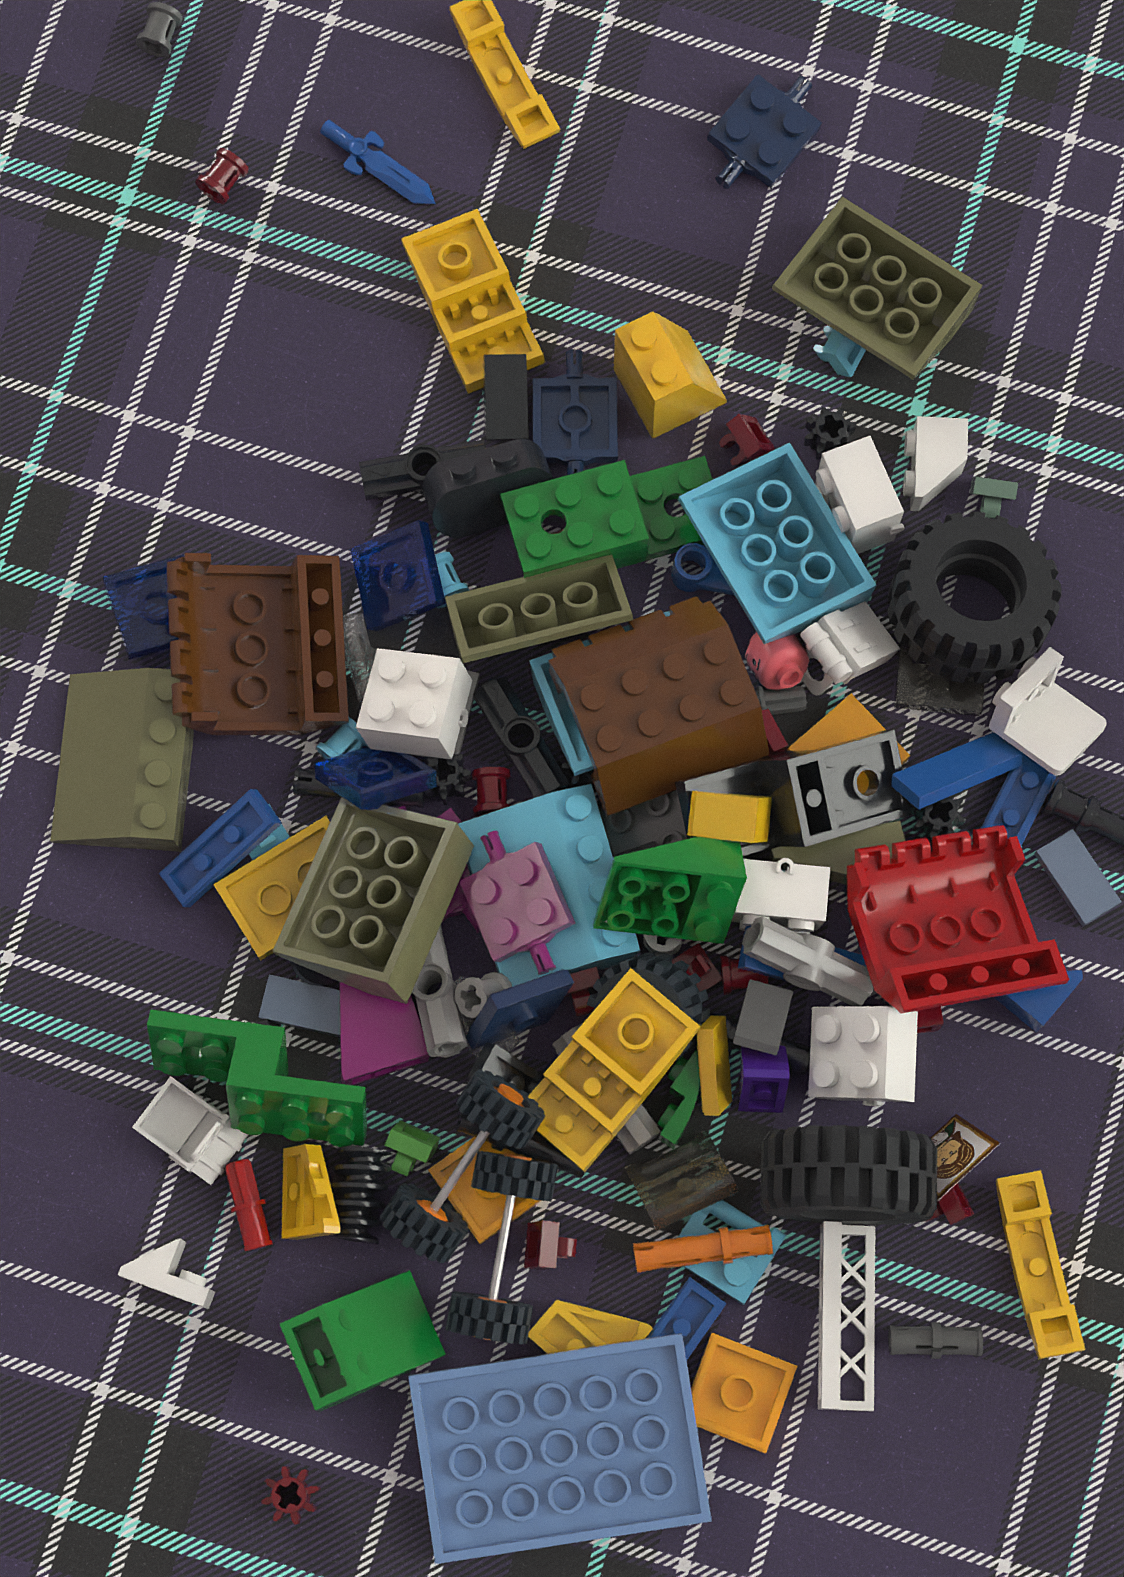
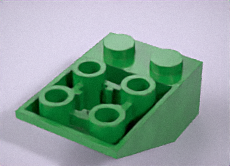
(674, 890)
(362, 1340)

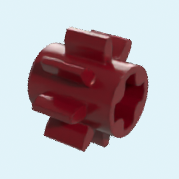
(278, 1498)

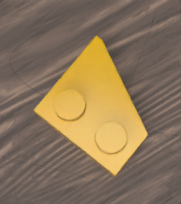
(307, 1194)
(575, 1327)

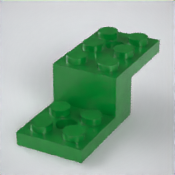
(603, 515)
(257, 1078)

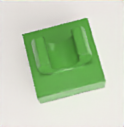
(411, 1145)

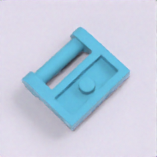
(743, 1274)

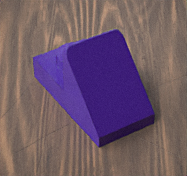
(763, 1080)

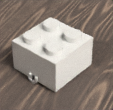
(860, 494)
(414, 703)
(788, 898)
(863, 1054)

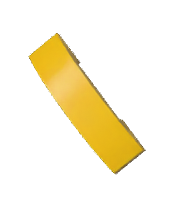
(502, 72)
(1037, 1265)

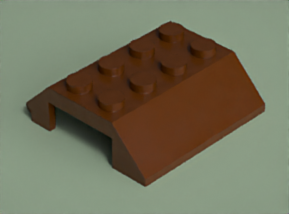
(257, 646)
(660, 702)

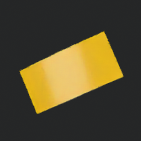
(470, 295)
(610, 1068)

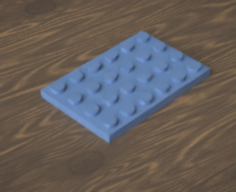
(559, 1448)

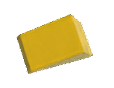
(729, 816)

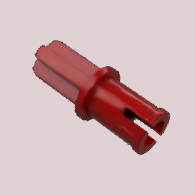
(247, 1204)

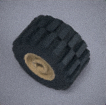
(665, 977)

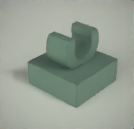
(992, 493)

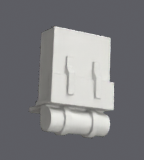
(847, 646)
(190, 1131)

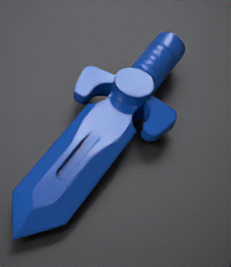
(378, 163)

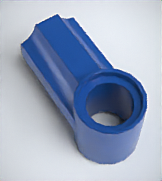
(710, 577)

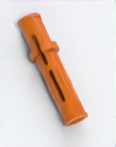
(713, 1247)

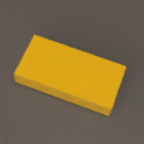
(714, 1066)

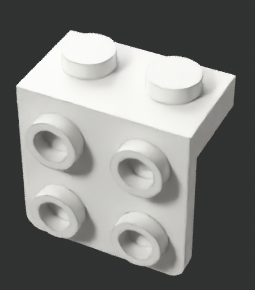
(1044, 717)

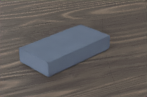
(1077, 877)
(301, 1005)

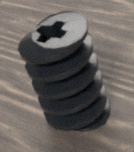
(359, 1192)

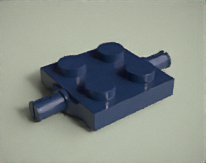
(764, 131)
(576, 417)

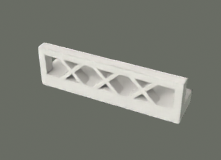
(830, 1317)

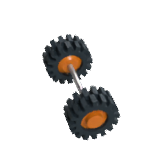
(424, 1219)
(488, 1315)

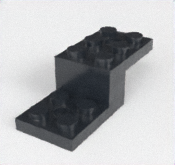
(813, 790)

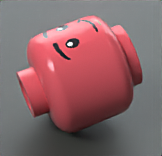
(777, 663)

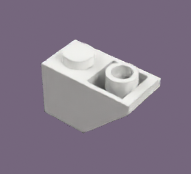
(937, 455)

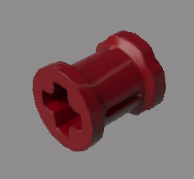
(222, 176)
(490, 789)
(735, 977)

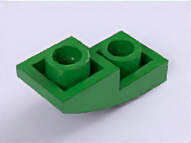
(684, 1088)

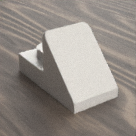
(158, 1271)

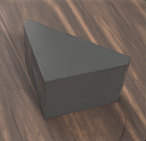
(762, 1017)

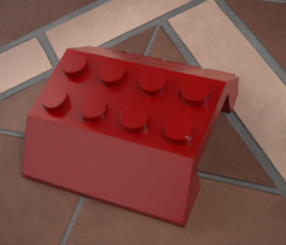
(947, 921)

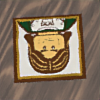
(959, 1151)

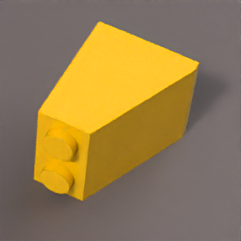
(664, 373)

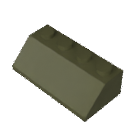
(537, 609)

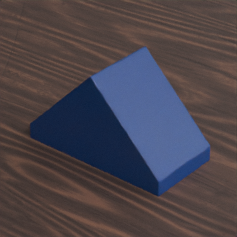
(1038, 1005)

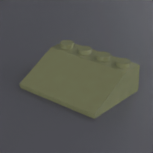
(879, 288)
(122, 762)
(375, 898)

